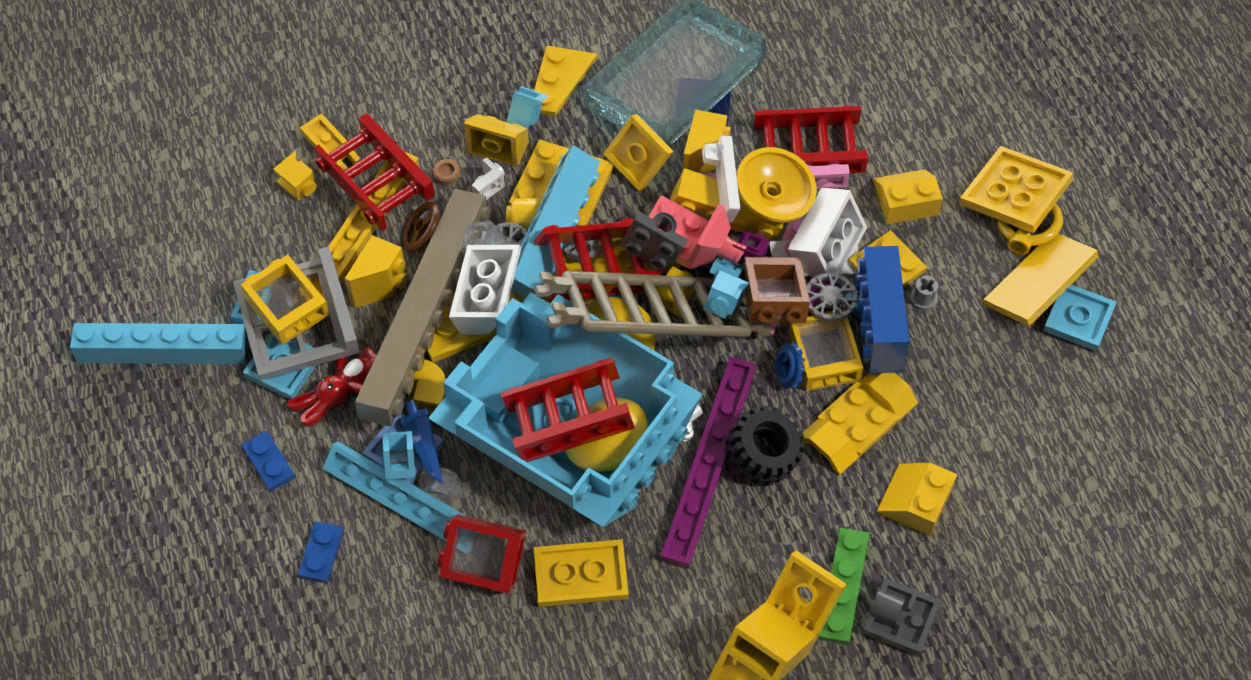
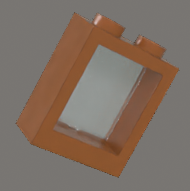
(775, 290)

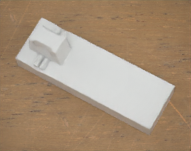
(722, 156)

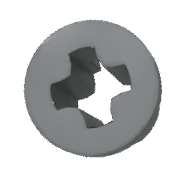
(924, 292)

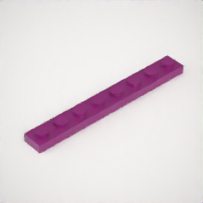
(708, 464)

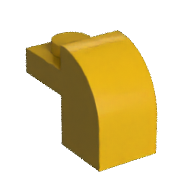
(429, 386)

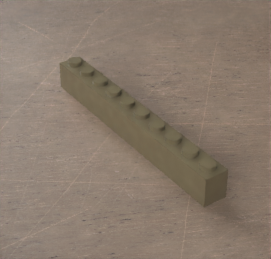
(419, 312)

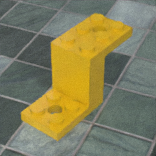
(783, 627)

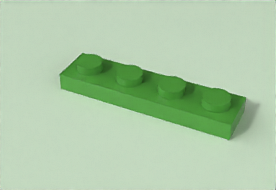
(848, 568)

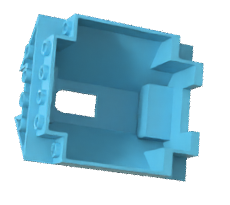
(531, 351)

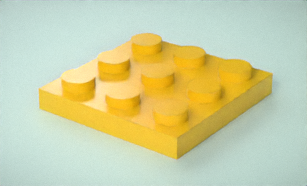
(541, 170)
(1016, 189)

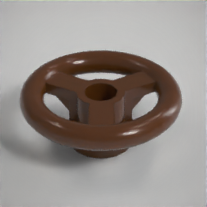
(423, 228)

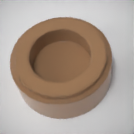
(446, 172)

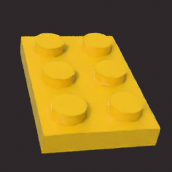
(581, 573)

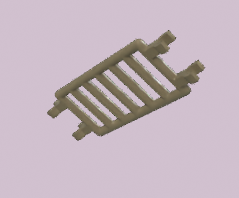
(580, 315)

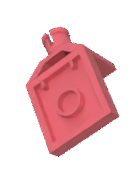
(704, 237)

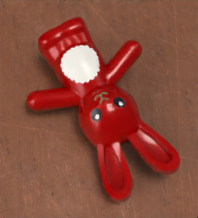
(333, 389)

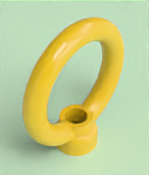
(1022, 240)

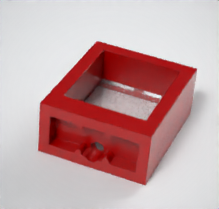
(481, 553)

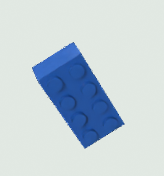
(882, 309)

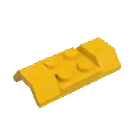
(860, 418)

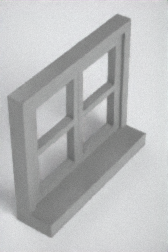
(340, 318)

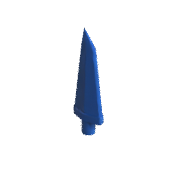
(422, 436)

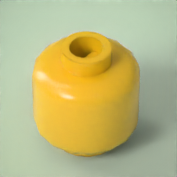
(522, 212)

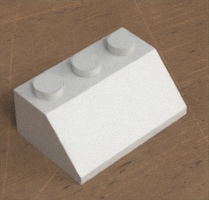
(828, 233)
(483, 287)

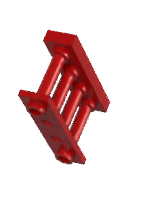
(821, 118)
(385, 149)
(579, 235)
(573, 432)

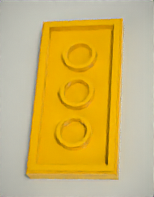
(1041, 279)

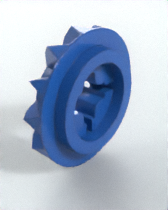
(789, 365)

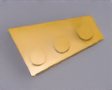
(560, 75)

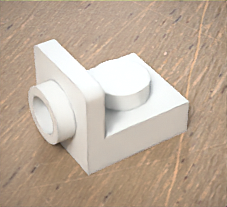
(491, 181)

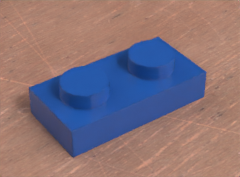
(268, 461)
(321, 552)

